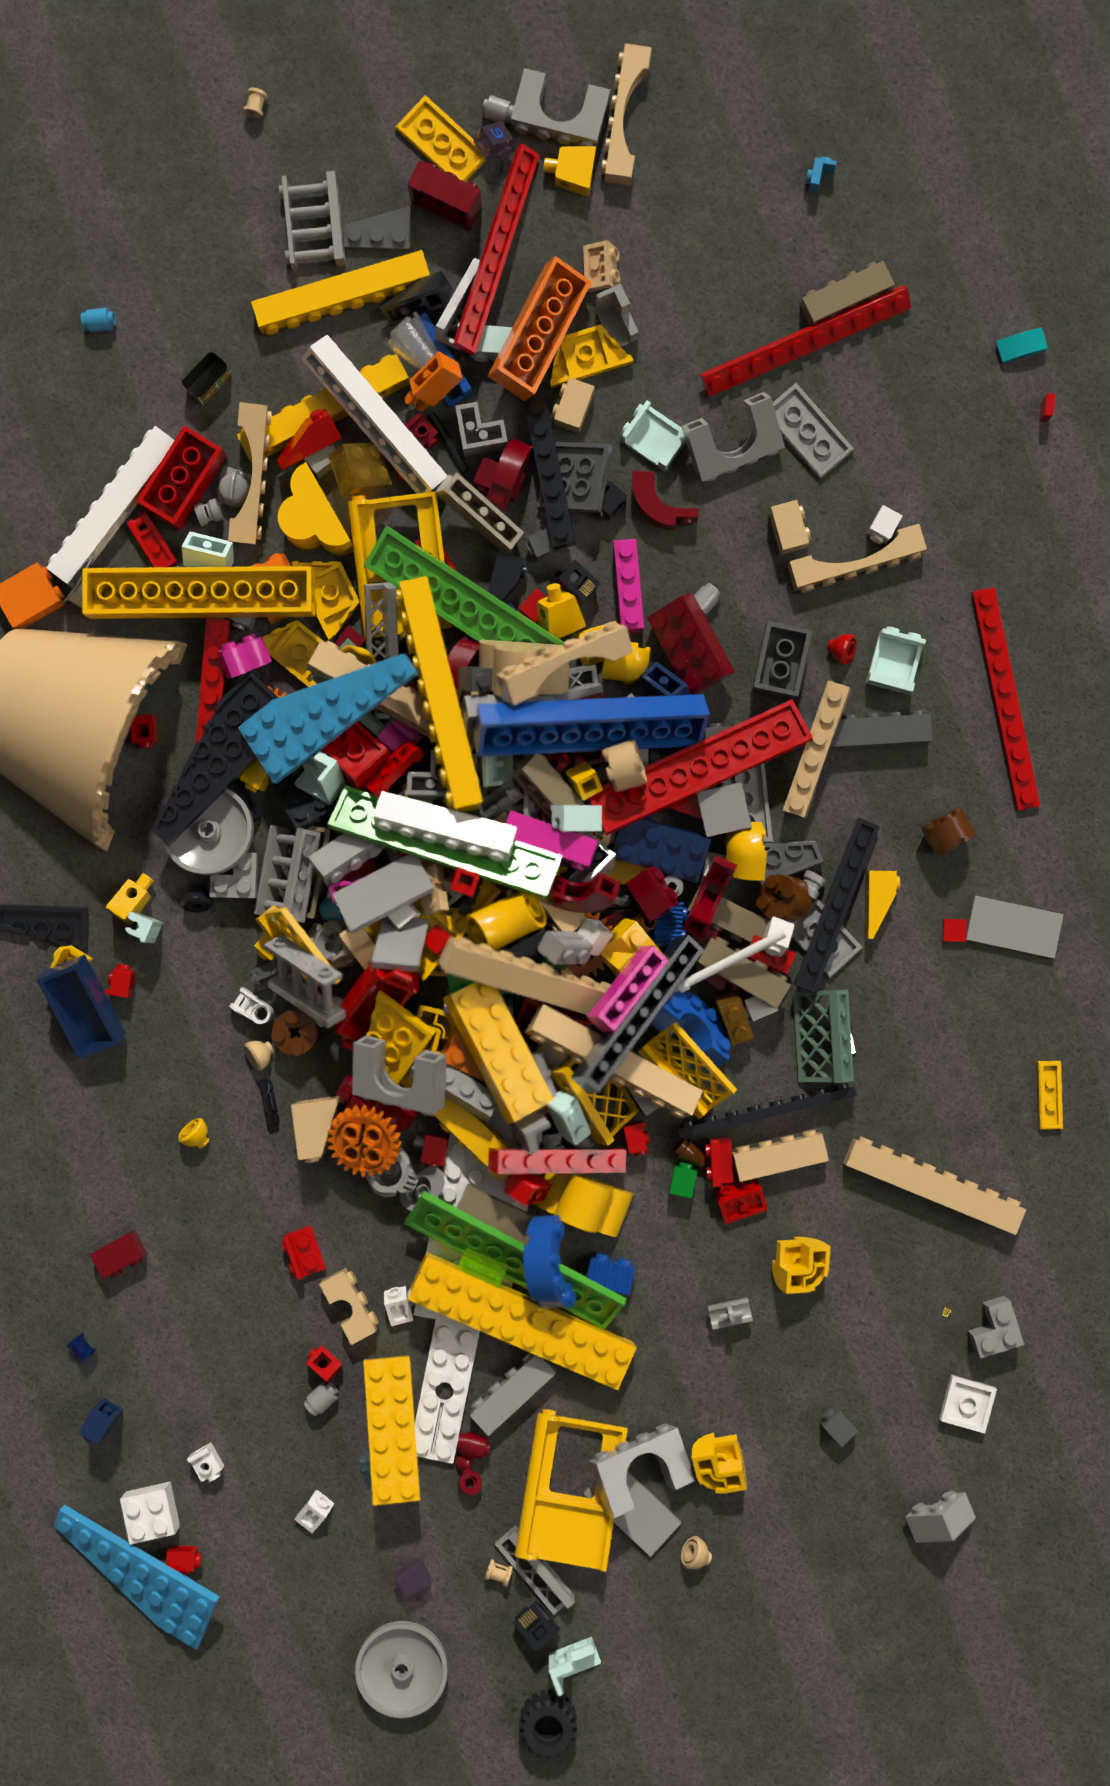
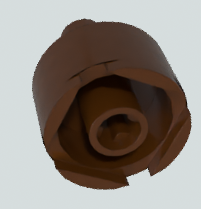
(948, 831)
(784, 898)
(283, 1035)

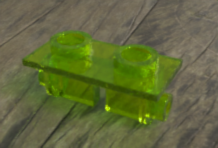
(482, 1267)

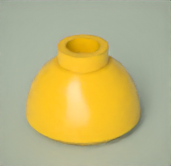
(194, 1134)

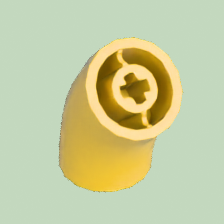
(506, 920)

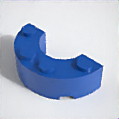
(698, 1022)
(543, 1261)

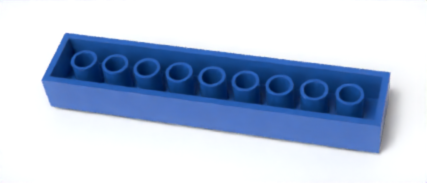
(589, 724)

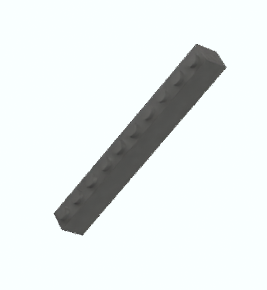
(867, 731)

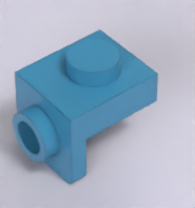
(813, 176)

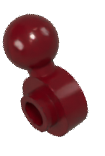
(464, 1464)

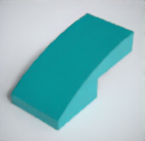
(1022, 344)

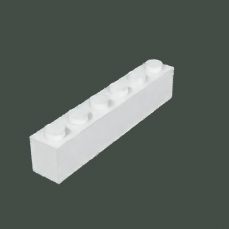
(444, 827)

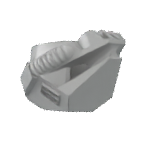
(330, 944)
(397, 1179)

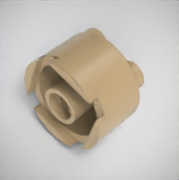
(625, 766)

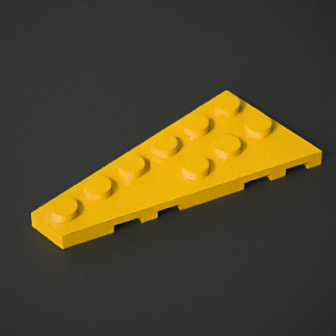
(403, 1034)

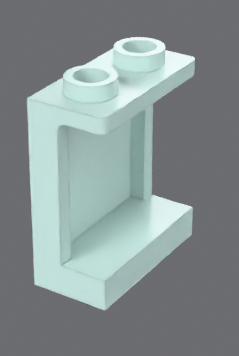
(653, 436)
(895, 660)

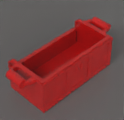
(357, 755)
(362, 999)

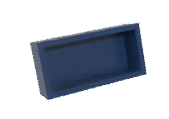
(664, 846)
(81, 1006)

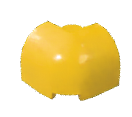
(628, 667)
(747, 851)
(437, 1021)
(800, 1264)
(719, 1463)

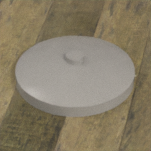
(216, 838)
(401, 1669)

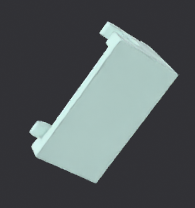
(497, 770)
(577, 817)
(147, 927)

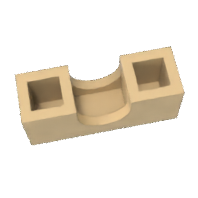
(342, 1287)

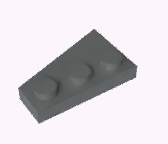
(381, 232)
(791, 858)

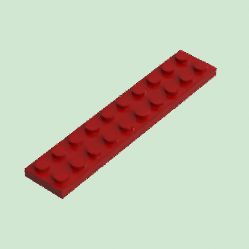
(704, 765)

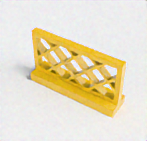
(280, 922)
(664, 1058)
(597, 1124)

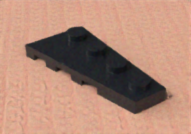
(48, 923)

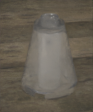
(412, 342)

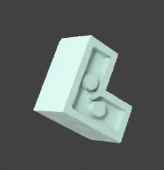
(321, 778)
(572, 1660)

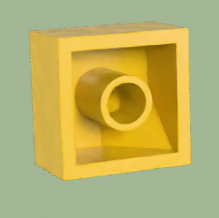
(624, 944)

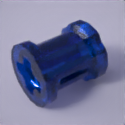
(81, 1347)

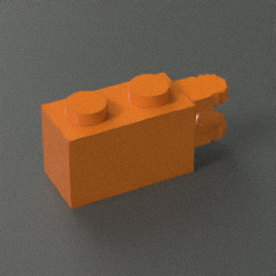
(433, 381)

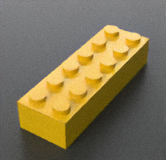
(498, 1050)
(391, 1430)

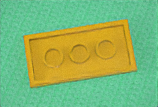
(440, 140)

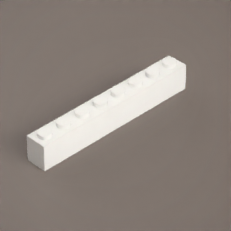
(373, 416)
(110, 510)

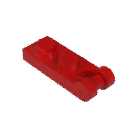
(152, 541)
(393, 768)

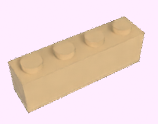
(779, 1156)

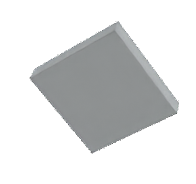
(724, 809)

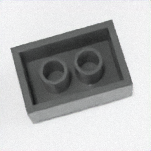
(781, 660)

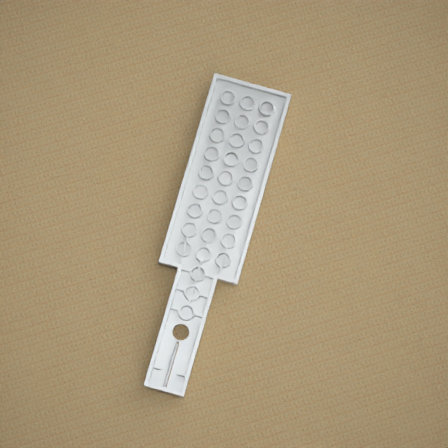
(453, 1342)

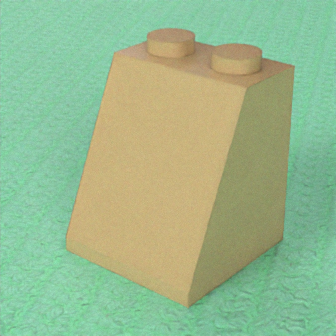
(311, 1124)

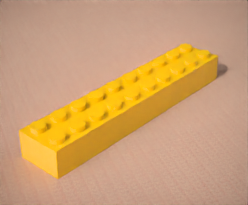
(199, 592)
(439, 694)
(521, 1322)

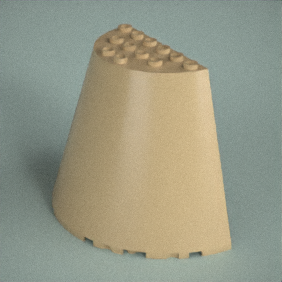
(68, 715)

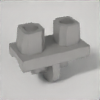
(730, 1313)

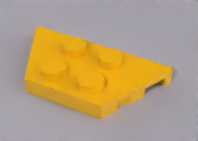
(586, 355)
(333, 595)
(293, 649)

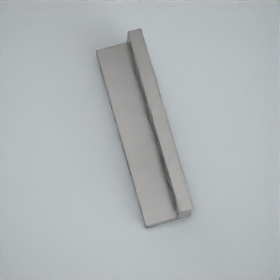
(455, 306)
(389, 620)
(581, 690)
(539, 1567)

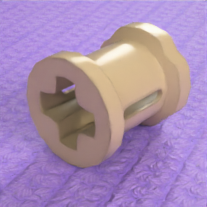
(255, 103)
(498, 1572)

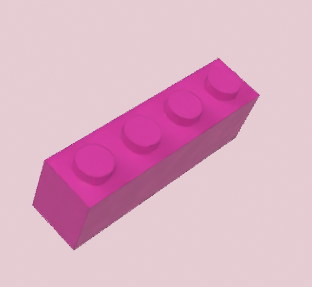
(628, 585)
(570, 845)
(627, 989)

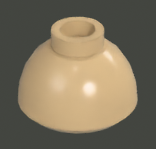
(258, 1053)
(695, 1553)

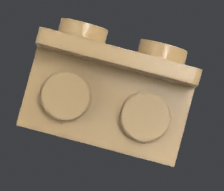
(601, 265)

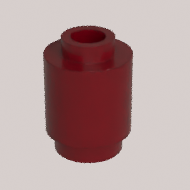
(473, 1445)

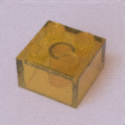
(359, 469)

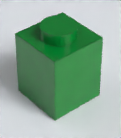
(683, 1180)

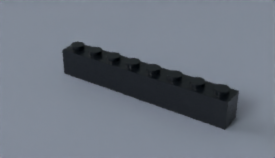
(614, 1046)

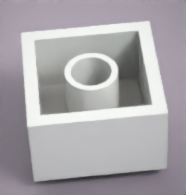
(150, 1513)

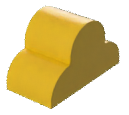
(309, 518)
(586, 1202)

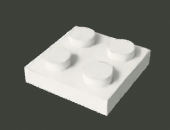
(967, 1404)

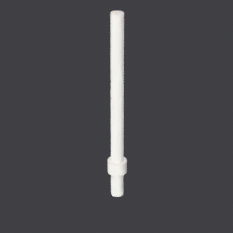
(685, 984)

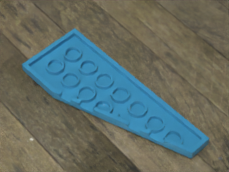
(306, 721)
(156, 1589)

